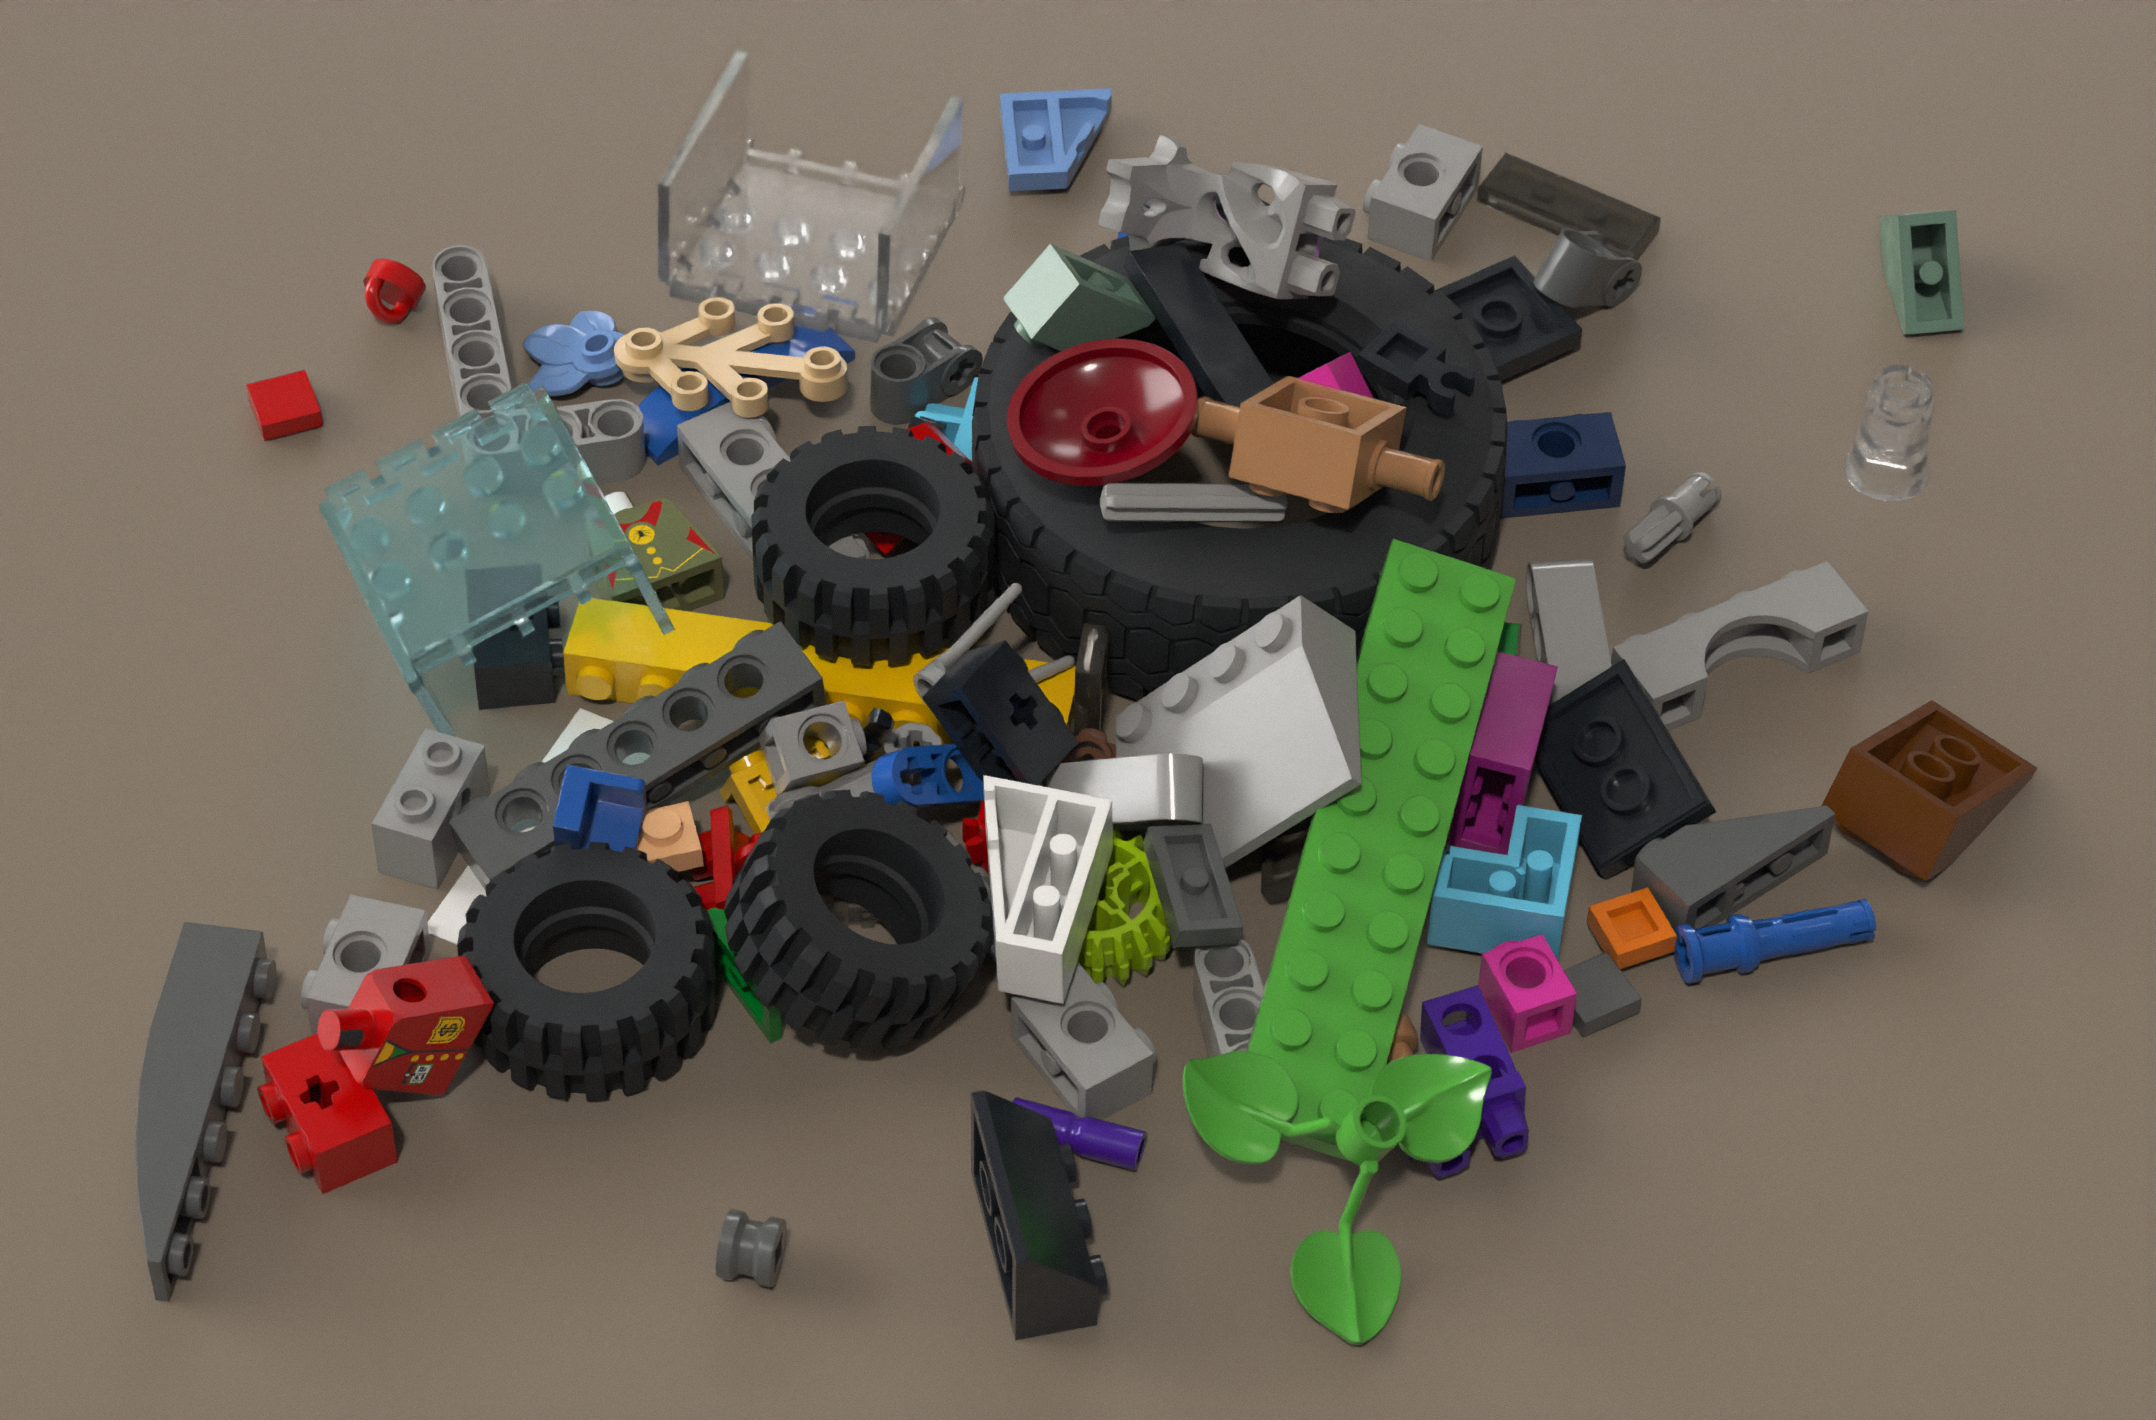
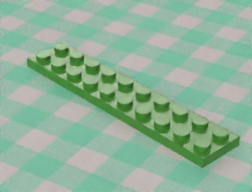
(1380, 846)

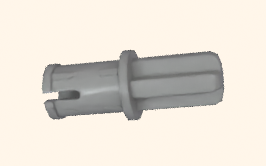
(1671, 518)

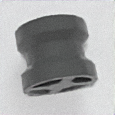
(751, 1248)

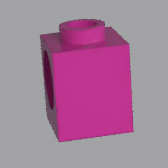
(1527, 992)

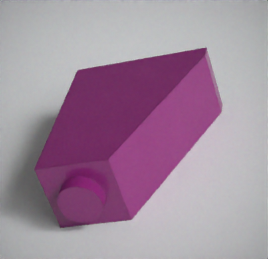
(1502, 753)

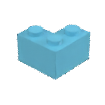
(1509, 897)

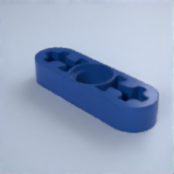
(934, 789)

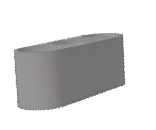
(1567, 621)
(1142, 788)
(1226, 995)

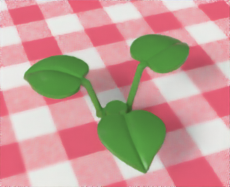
(1415, 1101)

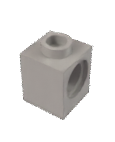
(792, 764)

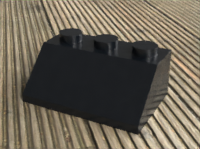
(1033, 1219)

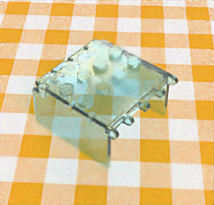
(477, 535)

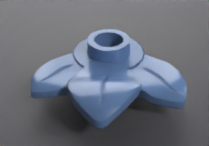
(575, 353)

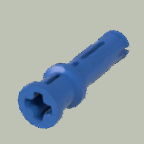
(1746, 942)

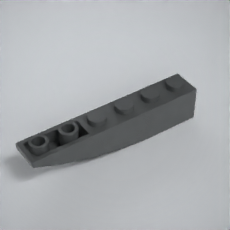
(190, 1080)

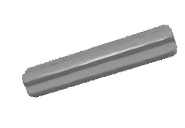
(1189, 503)

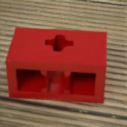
(330, 1118)

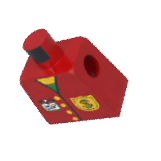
(409, 1025)

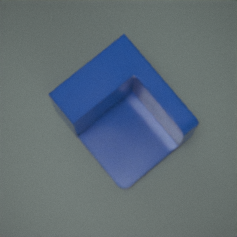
(599, 809)

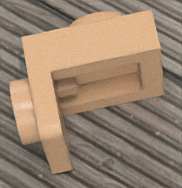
(671, 836)

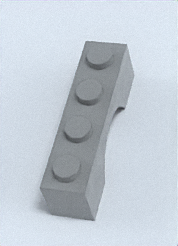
(1800, 619)

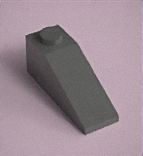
(1726, 864)

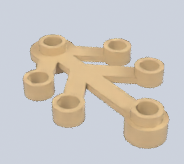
(656, 355)

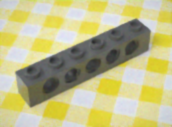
(650, 726)

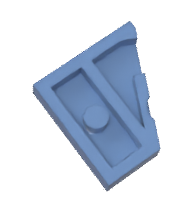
(1050, 134)

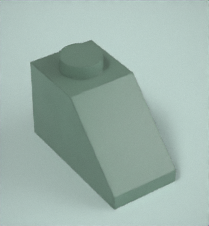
(1923, 270)
(1074, 302)

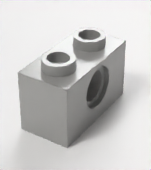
(1423, 192)
(432, 787)
(364, 939)
(1092, 1076)

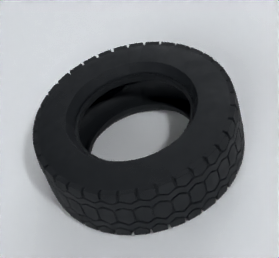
(1191, 586)

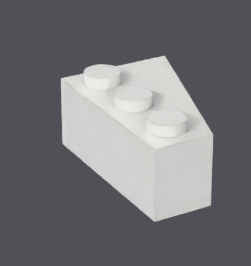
(1044, 879)

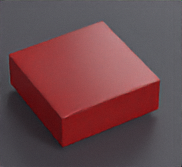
(284, 405)

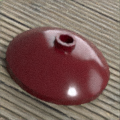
(1102, 412)

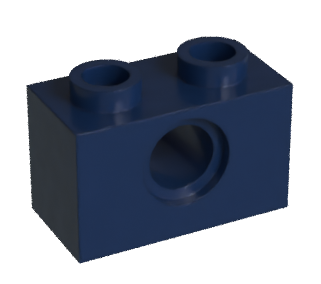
(1562, 465)

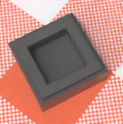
(1602, 994)

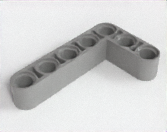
(604, 431)

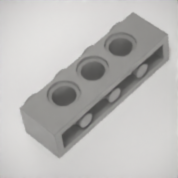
(727, 464)

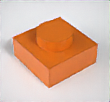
(1632, 928)

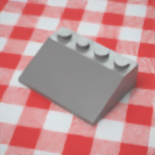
(1268, 719)

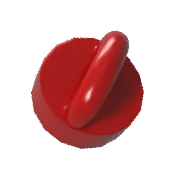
(395, 285)

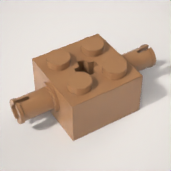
(1318, 445)

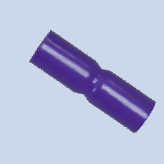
(1093, 1136)

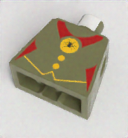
(673, 553)

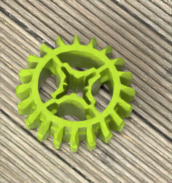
(1113, 939)

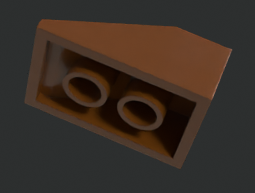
(1925, 789)

